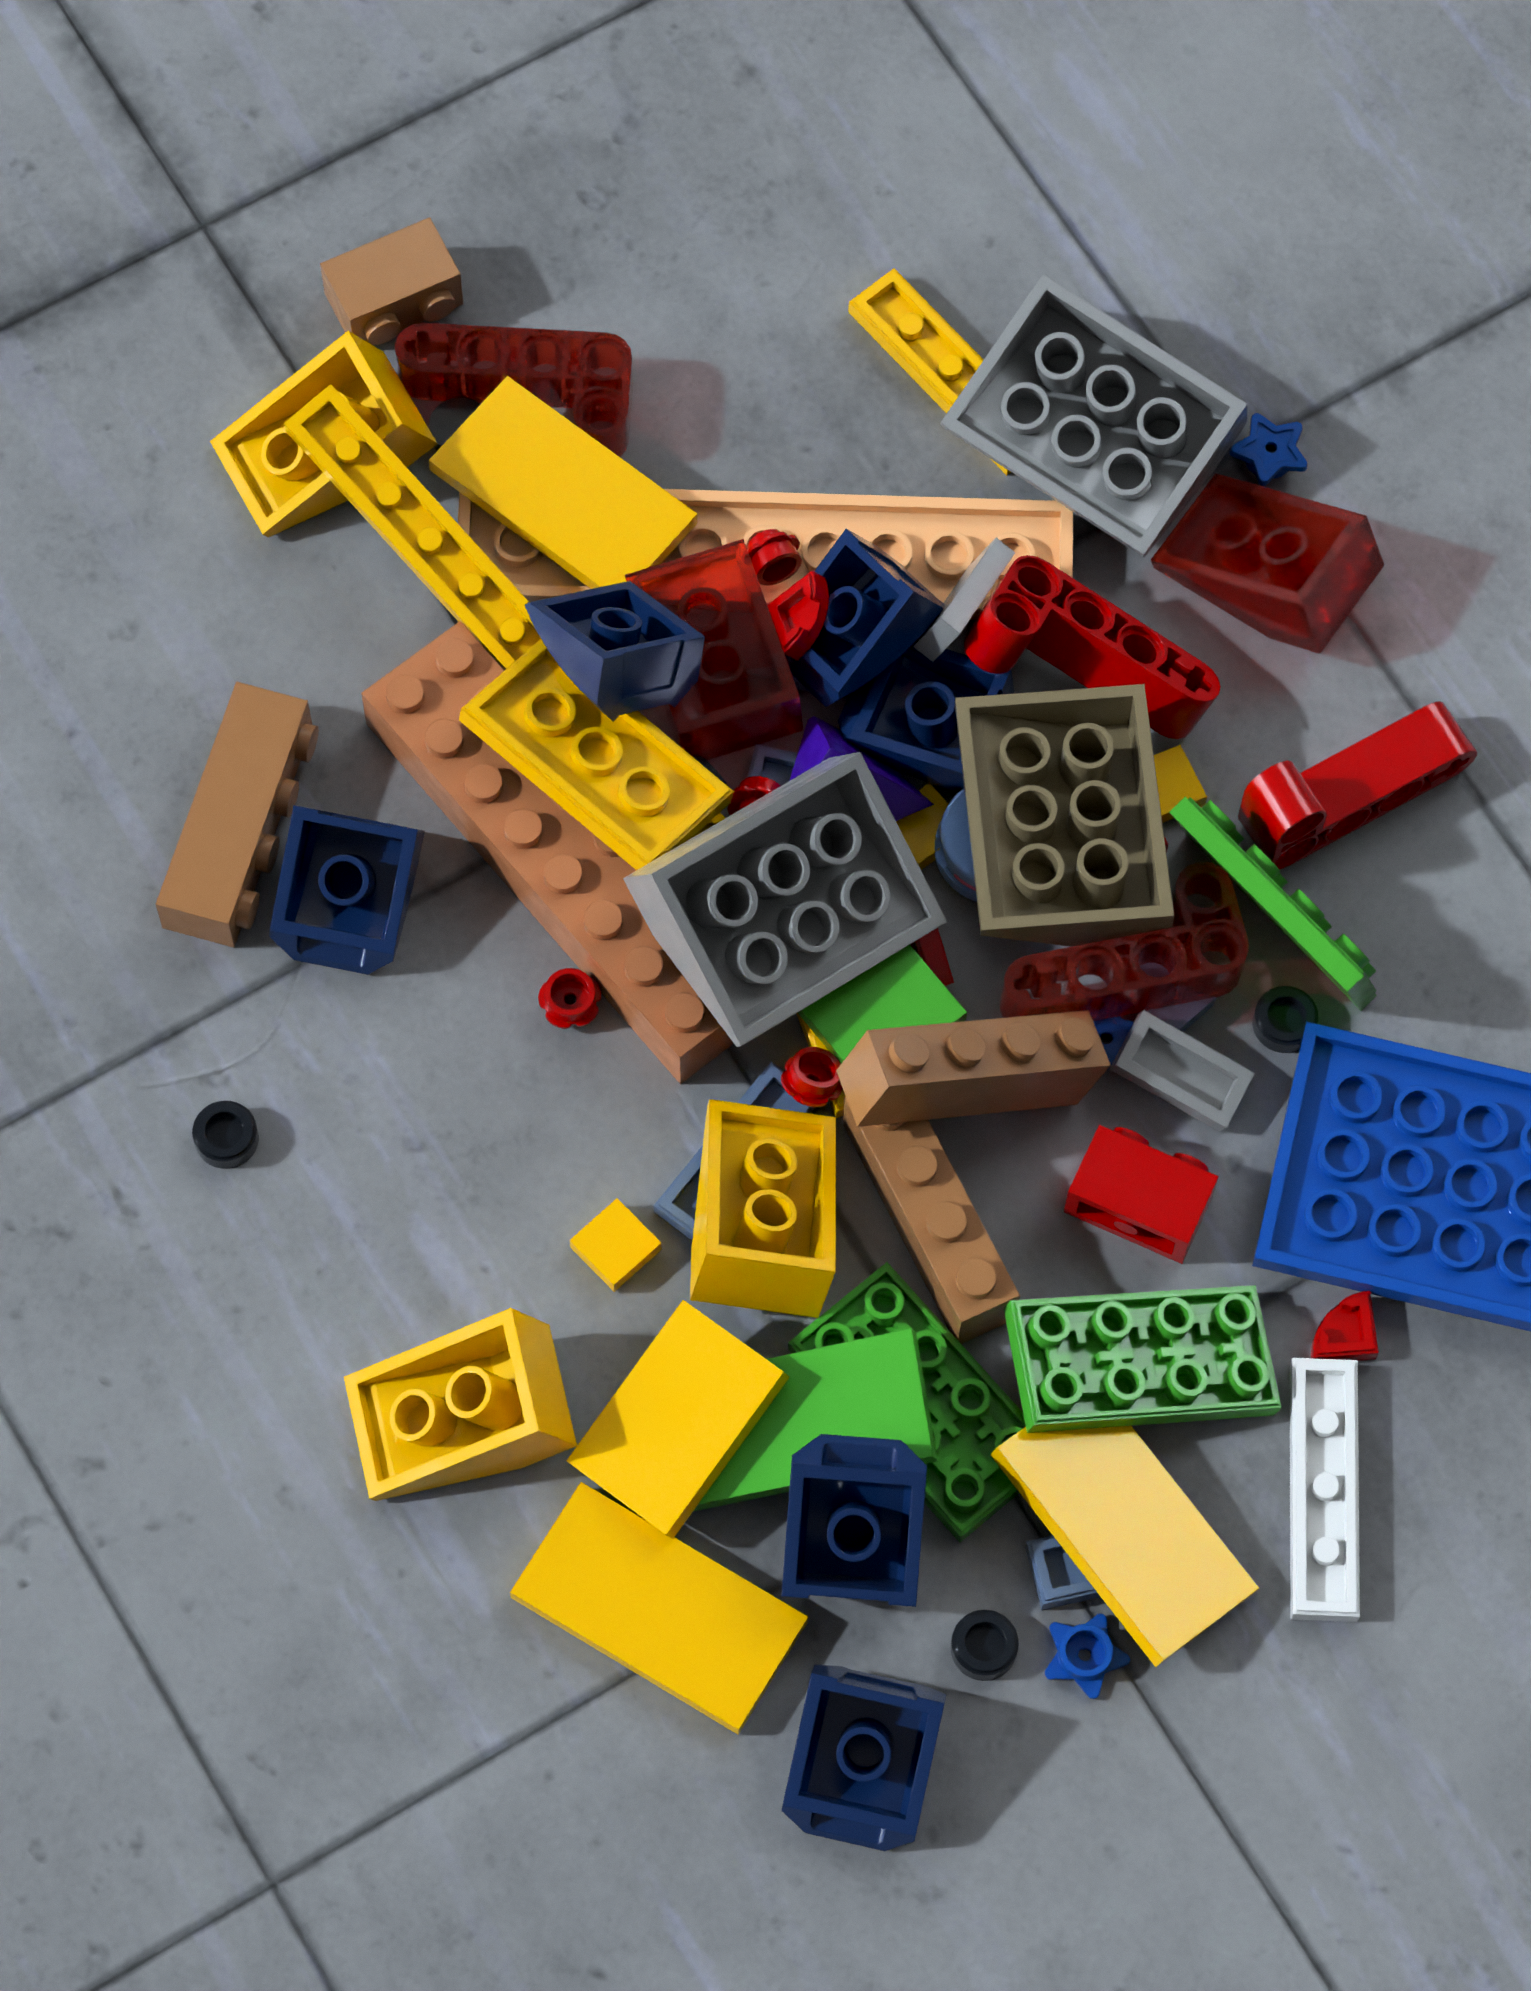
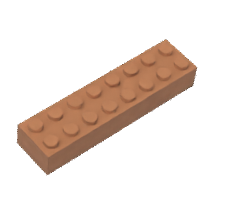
(538, 847)

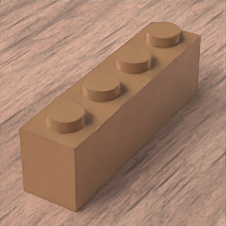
(236, 815)
(972, 1067)
(936, 1223)

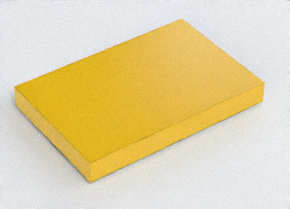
(678, 1419)

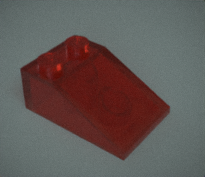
(1273, 559)
(744, 677)

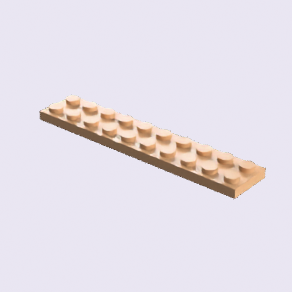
(925, 534)

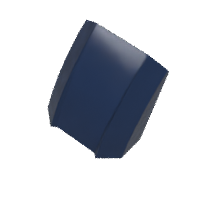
(869, 621)
(620, 647)
(911, 714)
(344, 889)
(854, 1520)
(862, 1757)

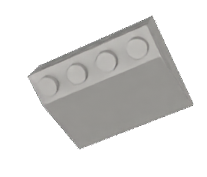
(1096, 416)
(787, 897)

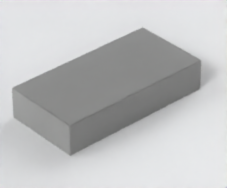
(964, 599)
(1182, 1071)

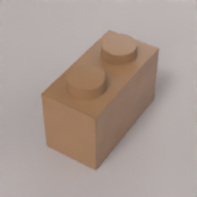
(393, 283)

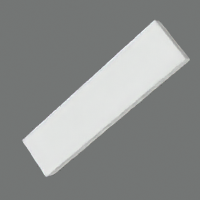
(1324, 1490)

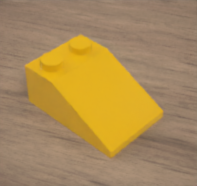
(272, 469)
(765, 1209)
(461, 1407)

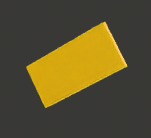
(561, 488)
(611, 776)
(1128, 1532)
(659, 1608)

